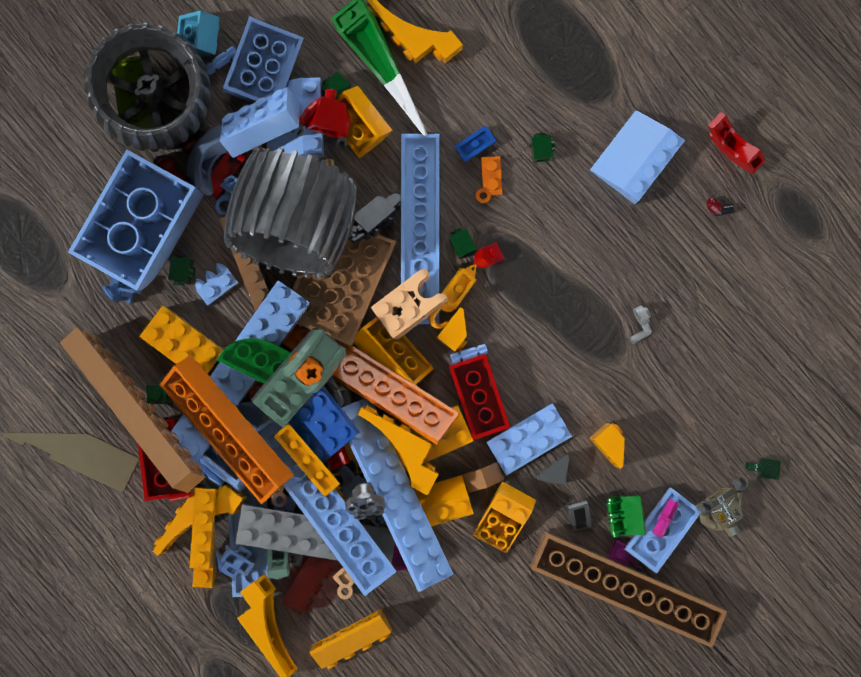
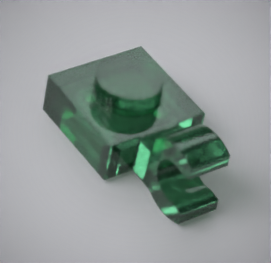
(766, 468)

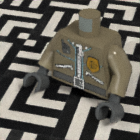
(723, 508)

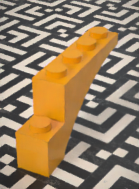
(415, 40)
(410, 446)
(227, 501)
(203, 539)
(262, 626)

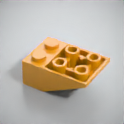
(504, 517)

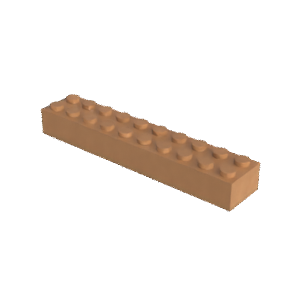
(133, 410)
(628, 589)

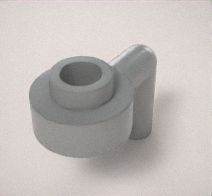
(642, 316)

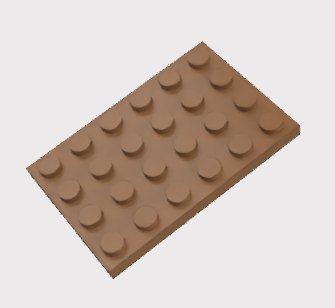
(345, 295)

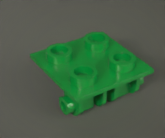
(626, 515)

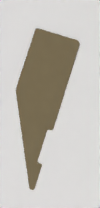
(85, 455)

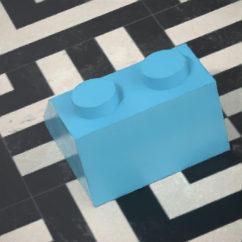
(200, 31)

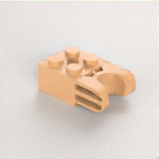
(410, 299)

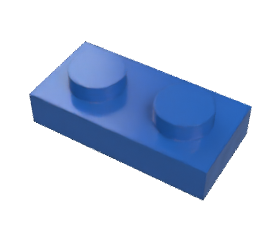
(475, 144)

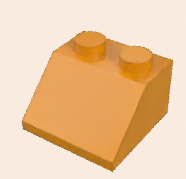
(610, 443)

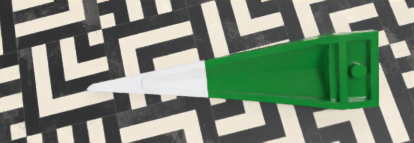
(364, 35)

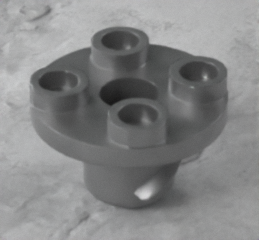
(364, 502)

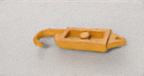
(455, 292)

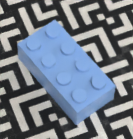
(260, 122)

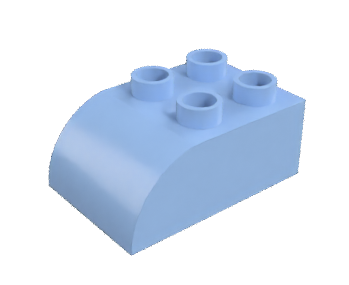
(136, 222)

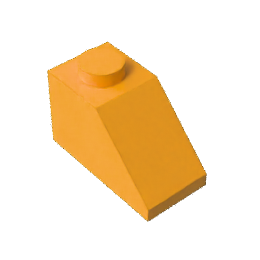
(454, 332)

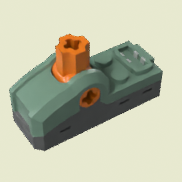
(299, 376)

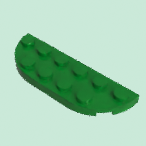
(253, 357)

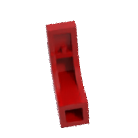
(733, 146)

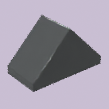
(555, 472)
(579, 515)

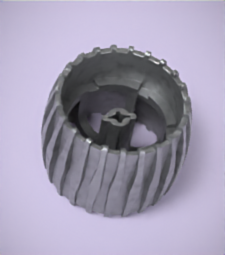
(140, 39)
(290, 213)

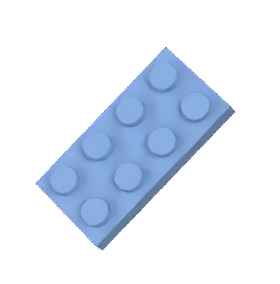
(529, 439)
(653, 550)

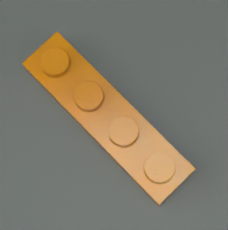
(306, 460)

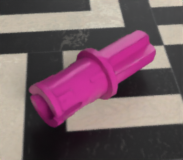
(665, 518)

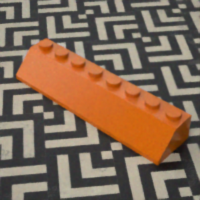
(226, 429)

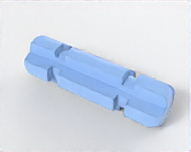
(220, 60)
(468, 353)

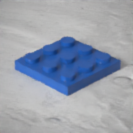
(323, 425)

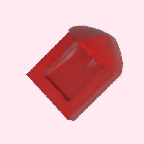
(488, 256)

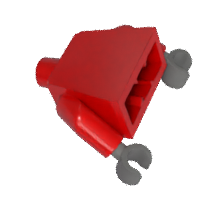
(326, 117)

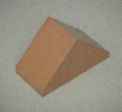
(483, 477)

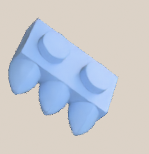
(216, 285)

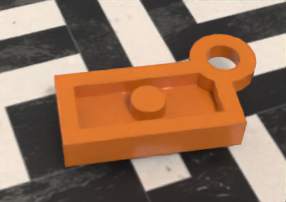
(490, 178)

